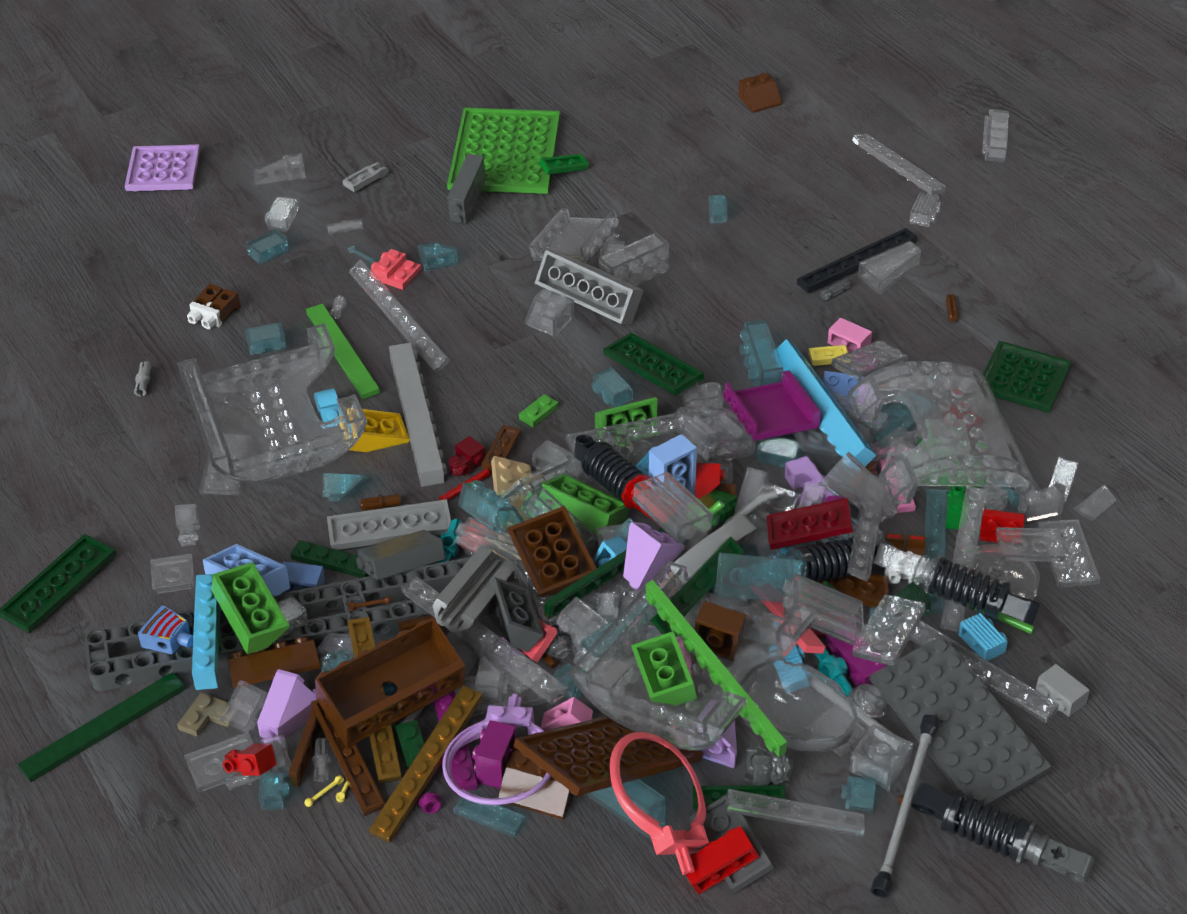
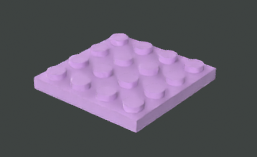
(162, 167)

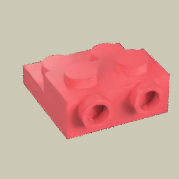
(395, 269)

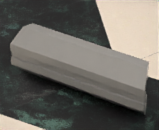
(470, 590)

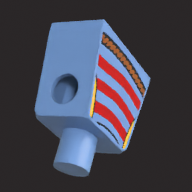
(165, 632)

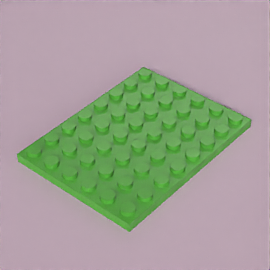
(511, 147)

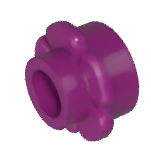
(430, 802)

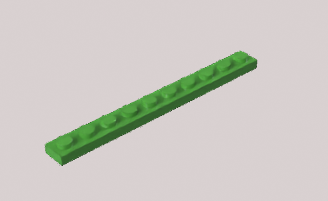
(718, 673)

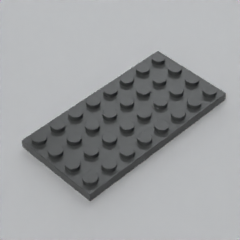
(976, 738)

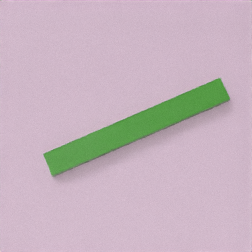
(344, 353)

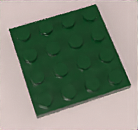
(1026, 376)

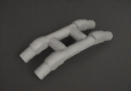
(755, 502)

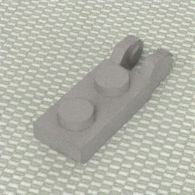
(365, 176)

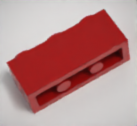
(721, 859)

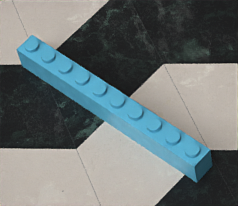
(833, 418)

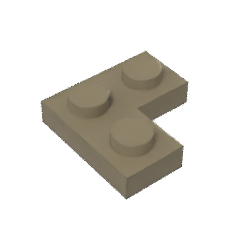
(203, 710)

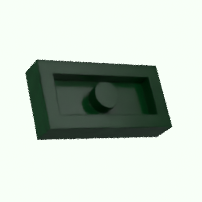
(409, 740)

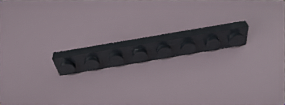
(850, 263)

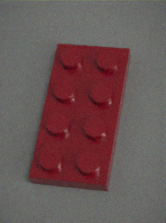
(809, 523)

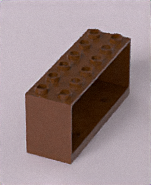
(415, 660)

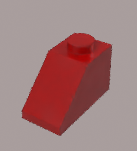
(707, 478)

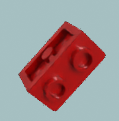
(992, 519)

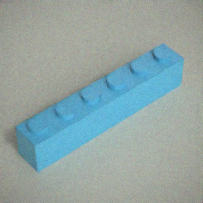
(206, 635)

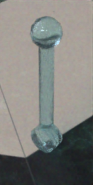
(352, 250)

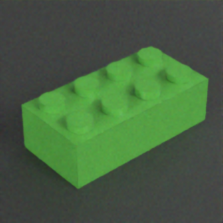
(587, 503)

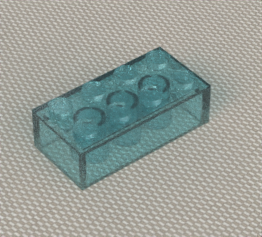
(760, 354)

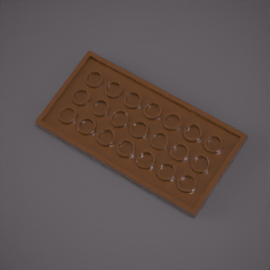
(582, 752)

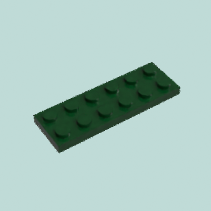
(653, 364)
(56, 583)

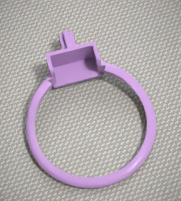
(512, 715)

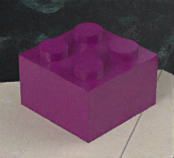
(493, 753)

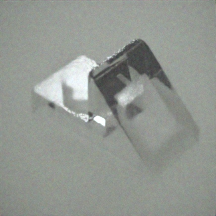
(1064, 476)

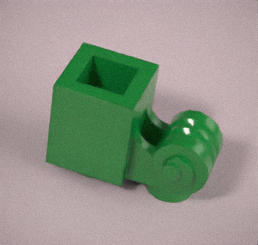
(954, 506)

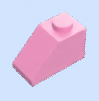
(566, 714)

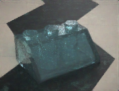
(488, 506)

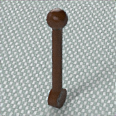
(352, 605)

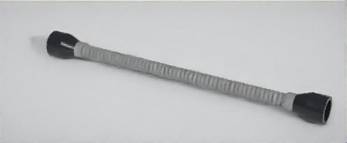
(882, 882)

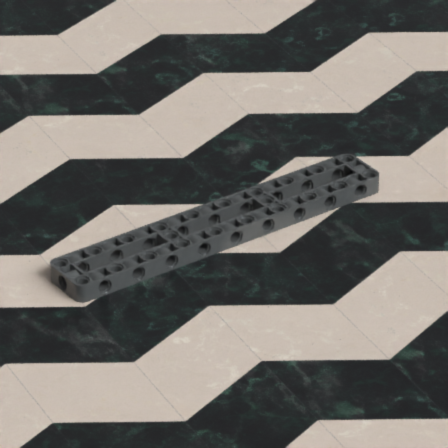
(152, 665)

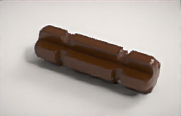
(952, 308)

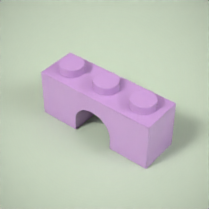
(802, 471)

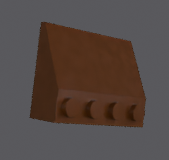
(551, 551)

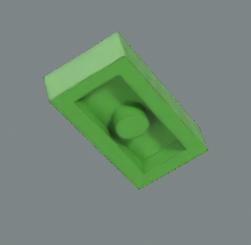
(538, 410)

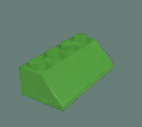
(249, 607)

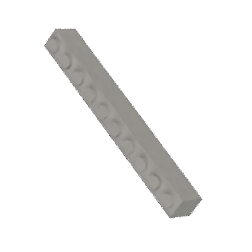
(416, 415)

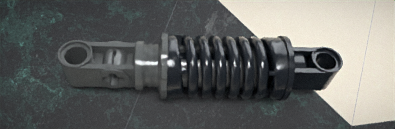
(999, 833)

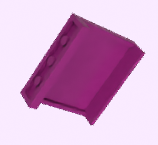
(773, 408)

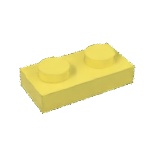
(824, 355)

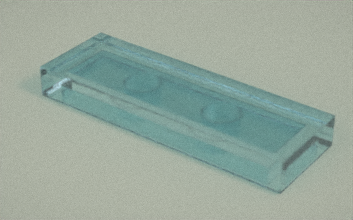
(491, 816)

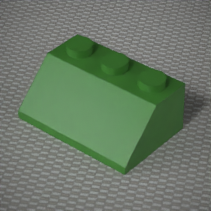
(627, 413)
(664, 670)

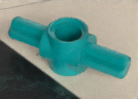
(448, 538)
(835, 669)

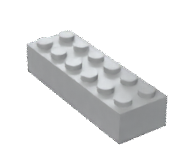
(589, 286)

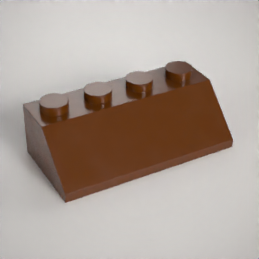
(263, 664)

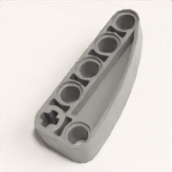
(739, 528)

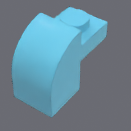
(327, 404)

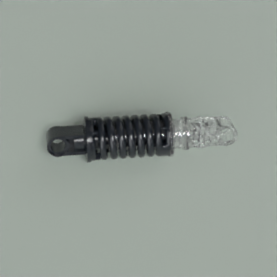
(957, 585)

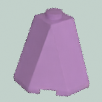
(647, 554)
(285, 706)
(725, 749)

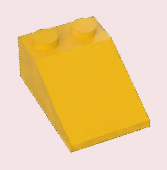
(381, 431)

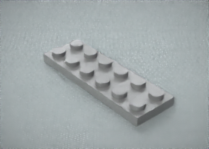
(385, 524)

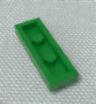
(564, 163)

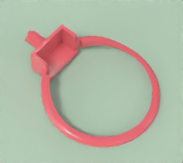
(663, 838)

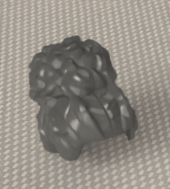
(767, 766)

